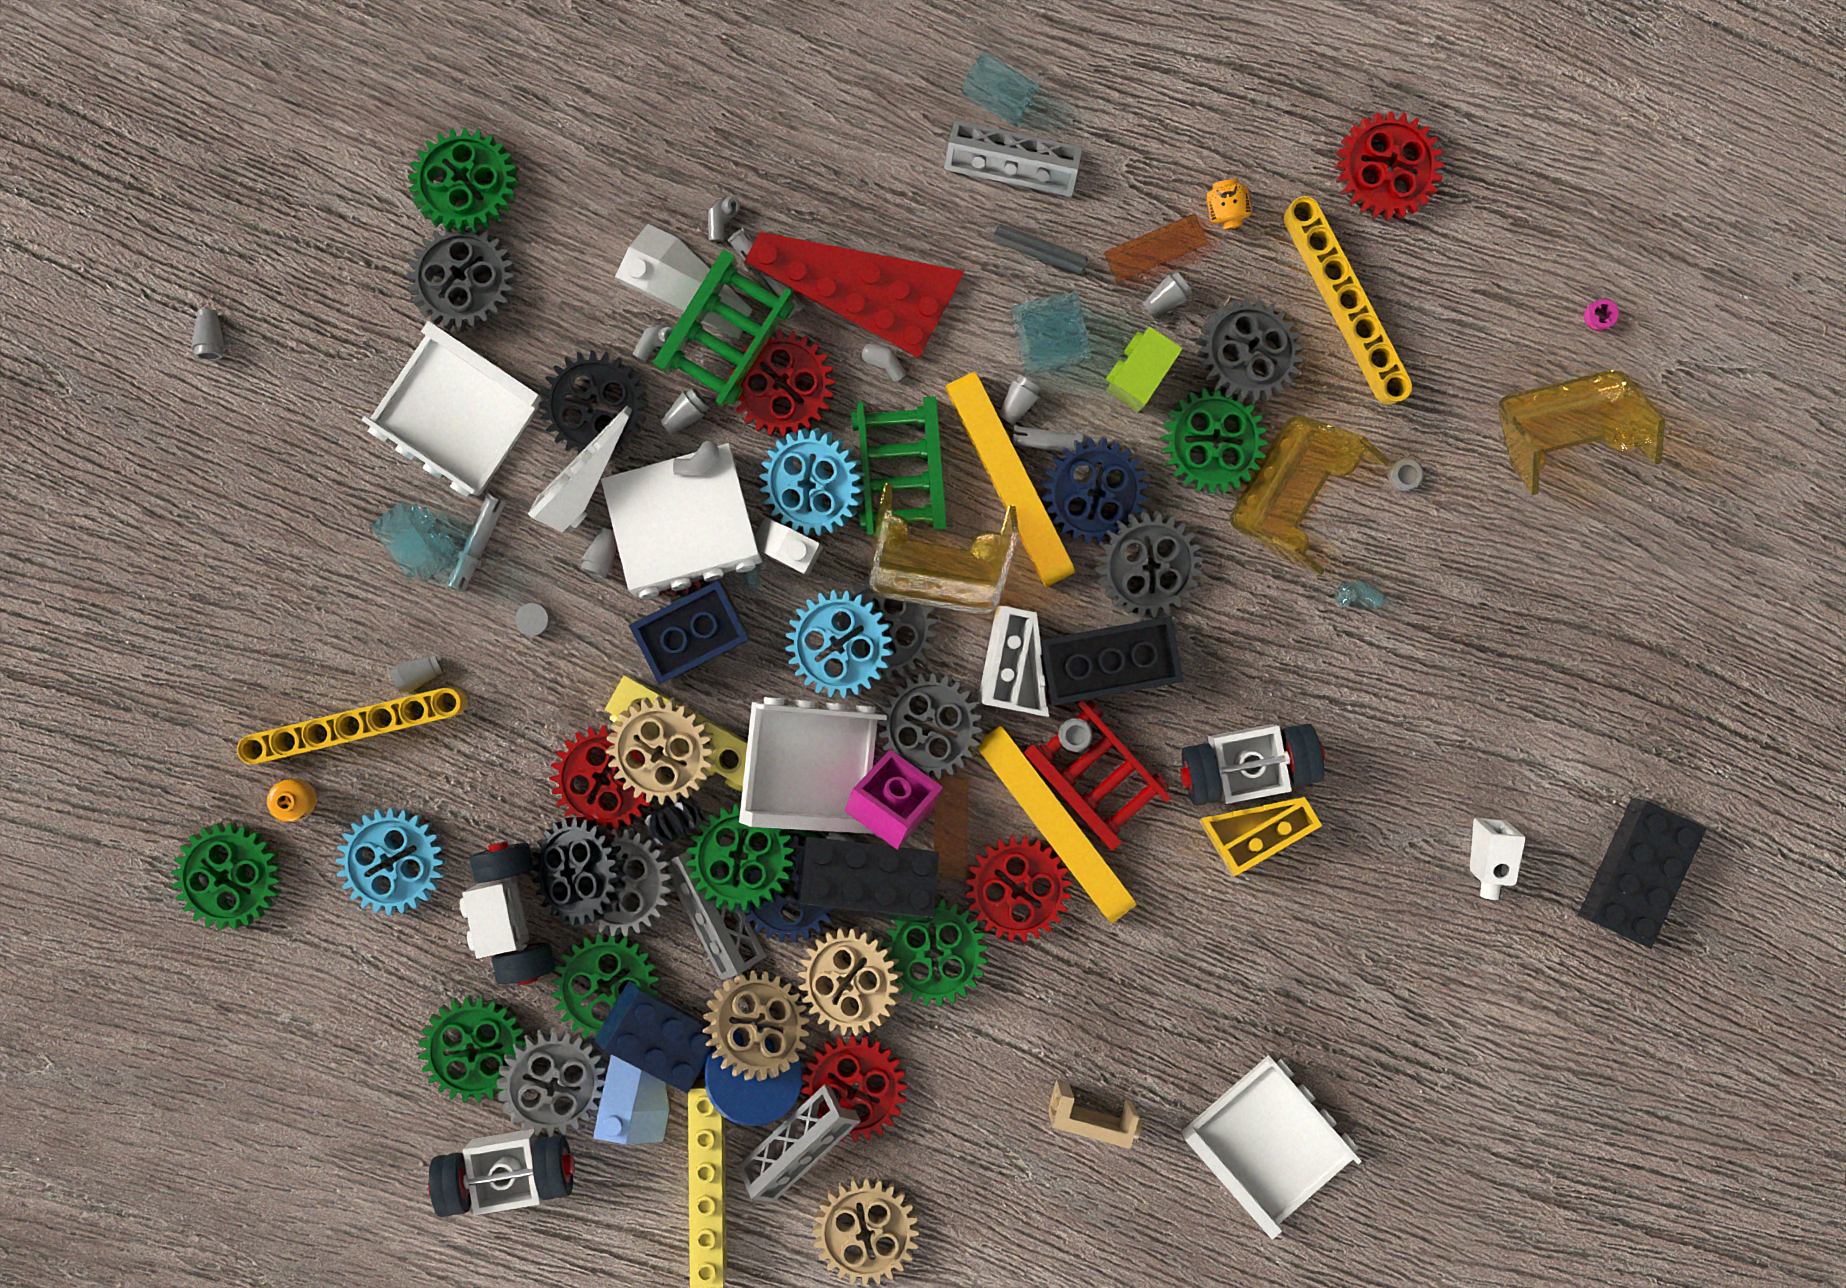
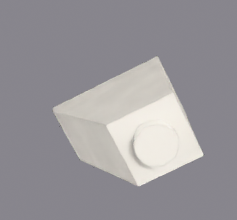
(787, 546)

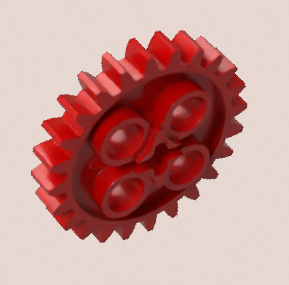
(1394, 136)
(802, 362)
(579, 762)
(1036, 865)
(869, 1061)

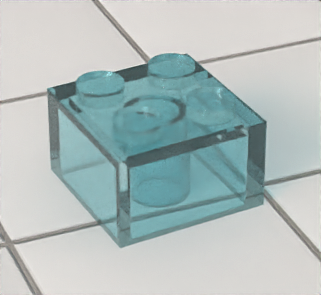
(1050, 333)
(414, 541)

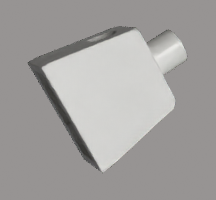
(1495, 855)

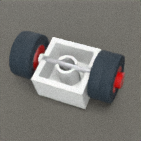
(1252, 763)
(498, 915)
(501, 1174)

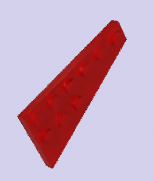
(874, 291)

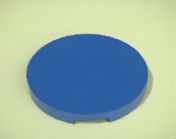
(751, 1100)

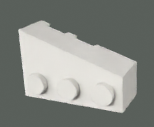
(1013, 663)

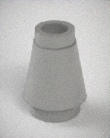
(1167, 295)
(207, 336)
(1019, 399)
(685, 411)
(600, 555)
(415, 673)

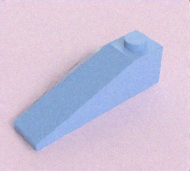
(631, 1106)

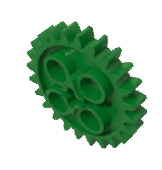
(485, 162)
(1213, 470)
(711, 855)
(212, 901)
(965, 950)
(587, 963)
(468, 1019)

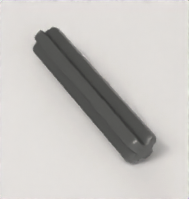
(1040, 249)

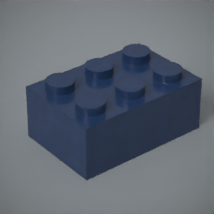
(690, 632)
(656, 1037)

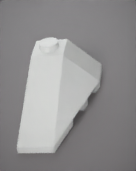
(672, 274)
(569, 493)

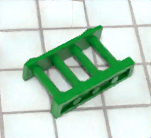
(690, 329)
(927, 448)

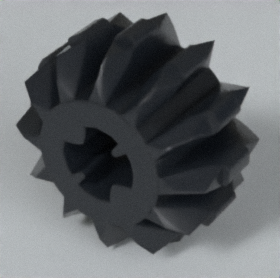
(674, 820)

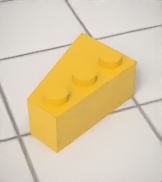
(1258, 832)

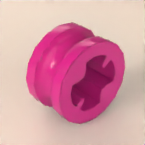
(1610, 309)

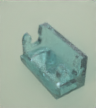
(999, 89)

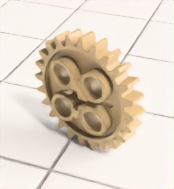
(648, 775)
(873, 1000)
(753, 1056)
(837, 1236)

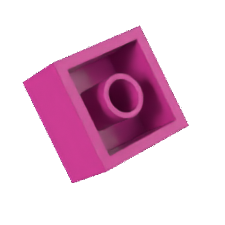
(893, 799)

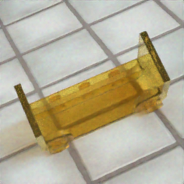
(1577, 413)
(1292, 479)
(938, 573)

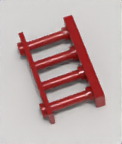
(1087, 803)

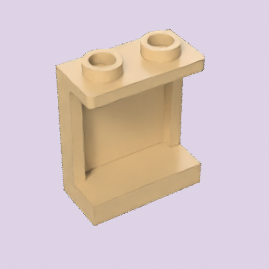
(1091, 1123)

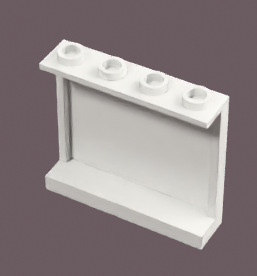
(454, 412)
(680, 525)
(806, 764)
(1269, 1143)

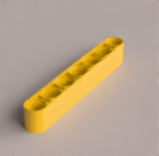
(1347, 284)
(1010, 478)
(337, 725)
(1056, 824)

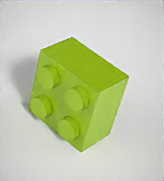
(1147, 363)

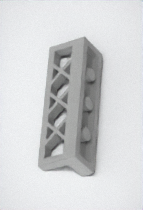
(1012, 161)
(710, 922)
(799, 1154)

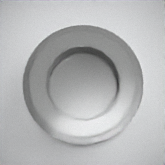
(1406, 475)
(532, 619)
(1075, 734)

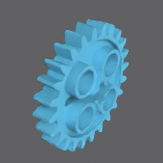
(784, 477)
(822, 618)
(404, 886)

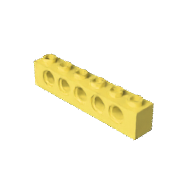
(633, 690)
(706, 1190)

